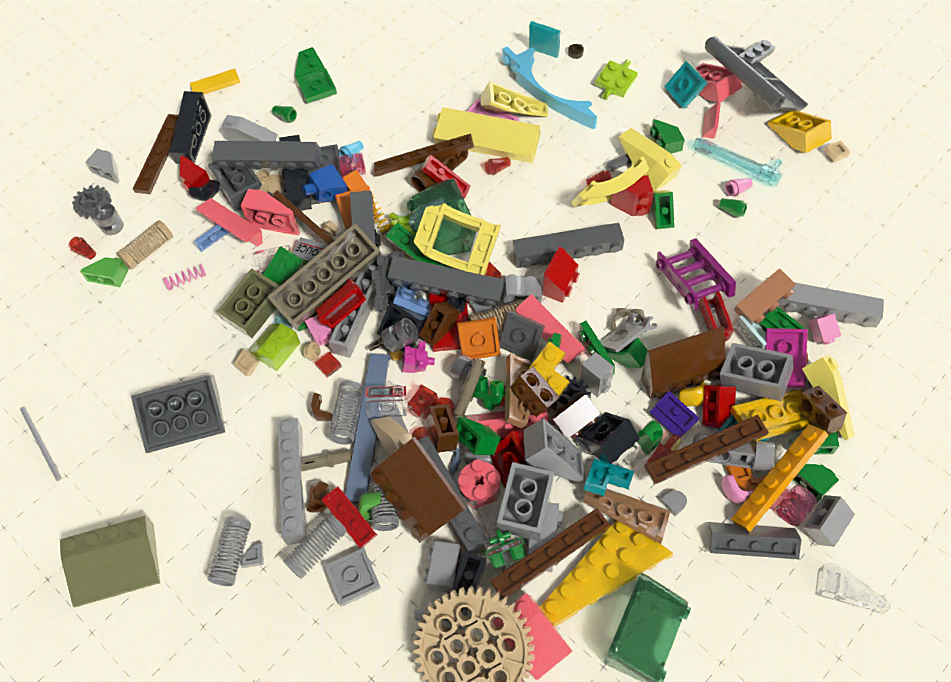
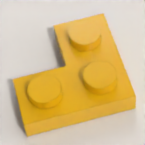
(546, 365)

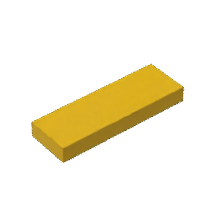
(216, 82)

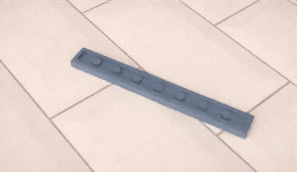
(366, 436)

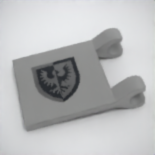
(627, 333)

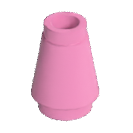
(737, 186)

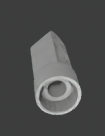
(754, 455)

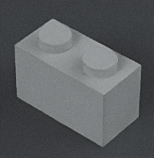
(597, 374)
(829, 520)
(443, 566)

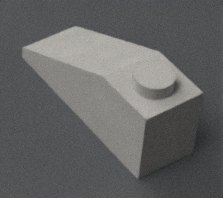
(241, 129)

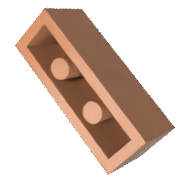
(765, 297)

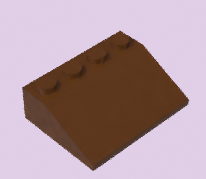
(684, 363)
(417, 490)

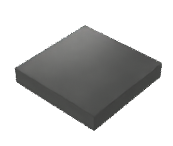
(521, 335)

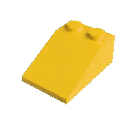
(802, 130)

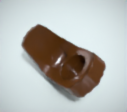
(315, 405)
(317, 492)

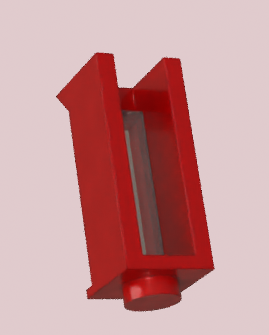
(340, 304)
(716, 314)

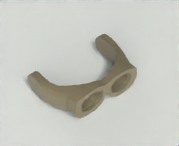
(622, 312)

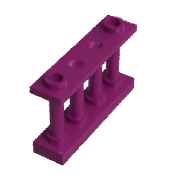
(705, 261)

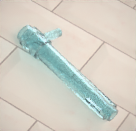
(762, 172)

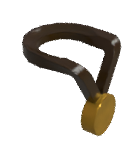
(394, 355)

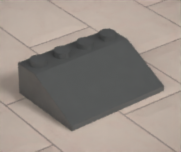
(179, 413)

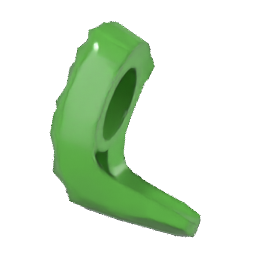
(368, 501)

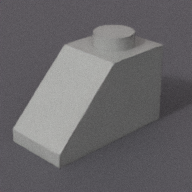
(103, 165)

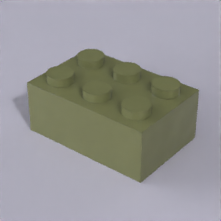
(249, 304)

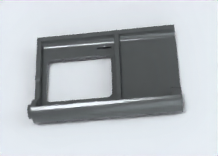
(756, 78)

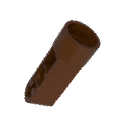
(422, 181)

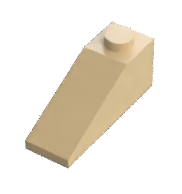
(390, 434)

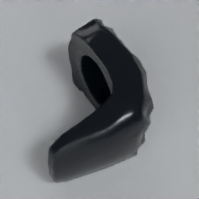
(205, 192)

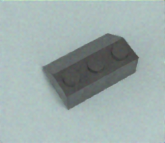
(235, 183)

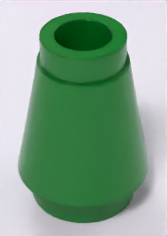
(286, 113)
(733, 206)

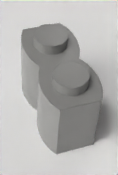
(521, 288)

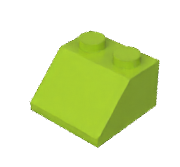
(275, 345)

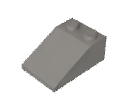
(553, 452)

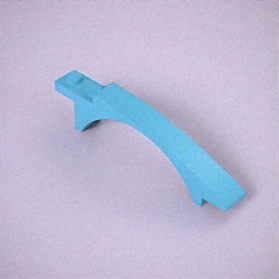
(572, 109)

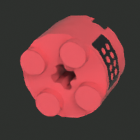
(479, 473)

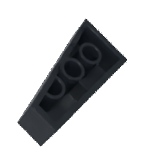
(190, 126)
(294, 180)

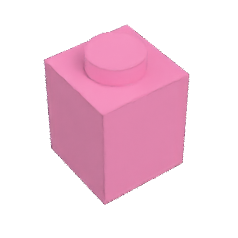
(824, 328)
(319, 332)

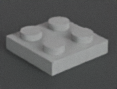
(352, 577)

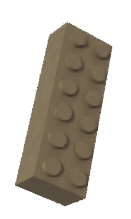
(324, 275)

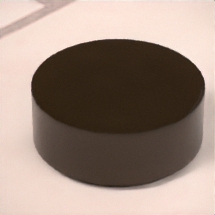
(575, 51)

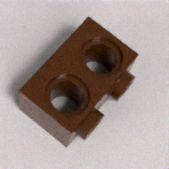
(534, 391)
(822, 410)

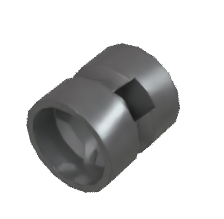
(108, 219)
(399, 335)
(461, 368)

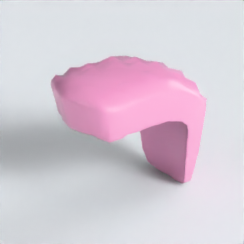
(732, 490)

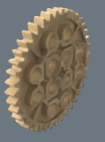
(484, 607)

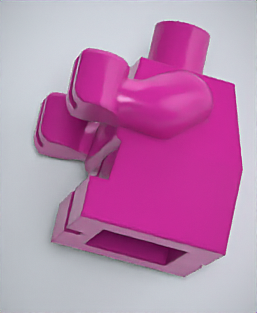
(416, 359)

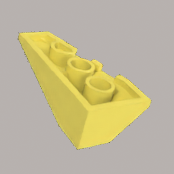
(509, 101)
(661, 163)
(826, 375)

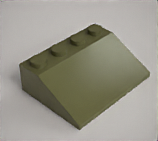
(110, 561)

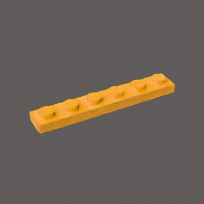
(779, 477)

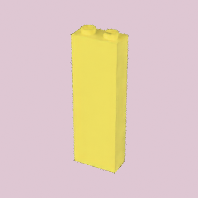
(490, 134)

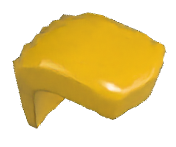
(692, 396)

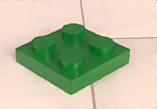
(316, 85)

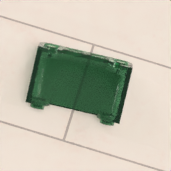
(451, 237)
(647, 631)

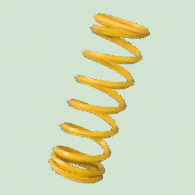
(385, 228)

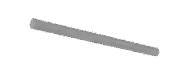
(40, 443)

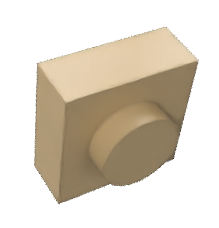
(837, 151)
(246, 362)

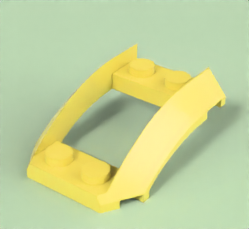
(601, 192)
(483, 246)

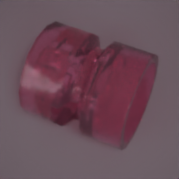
(346, 164)
(796, 505)

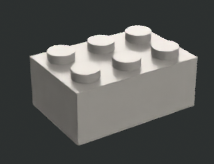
(757, 371)
(525, 501)

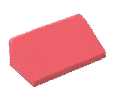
(711, 121)

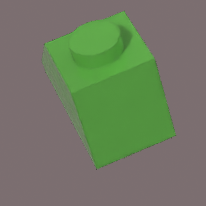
(106, 272)

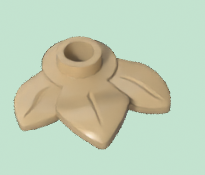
(270, 182)

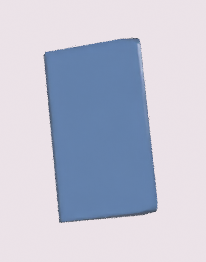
(210, 237)

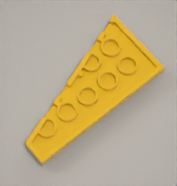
(605, 568)

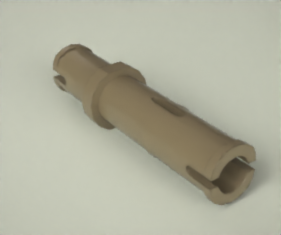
(465, 395)
(329, 459)

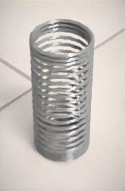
(350, 405)
(382, 519)
(336, 530)
(222, 578)

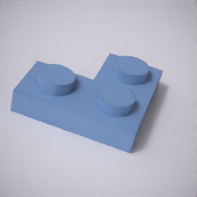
(405, 297)

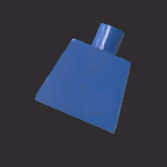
(325, 184)

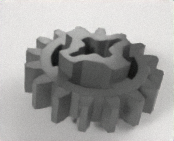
(89, 199)

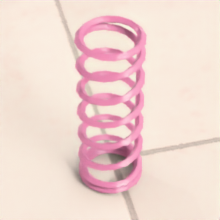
(167, 283)

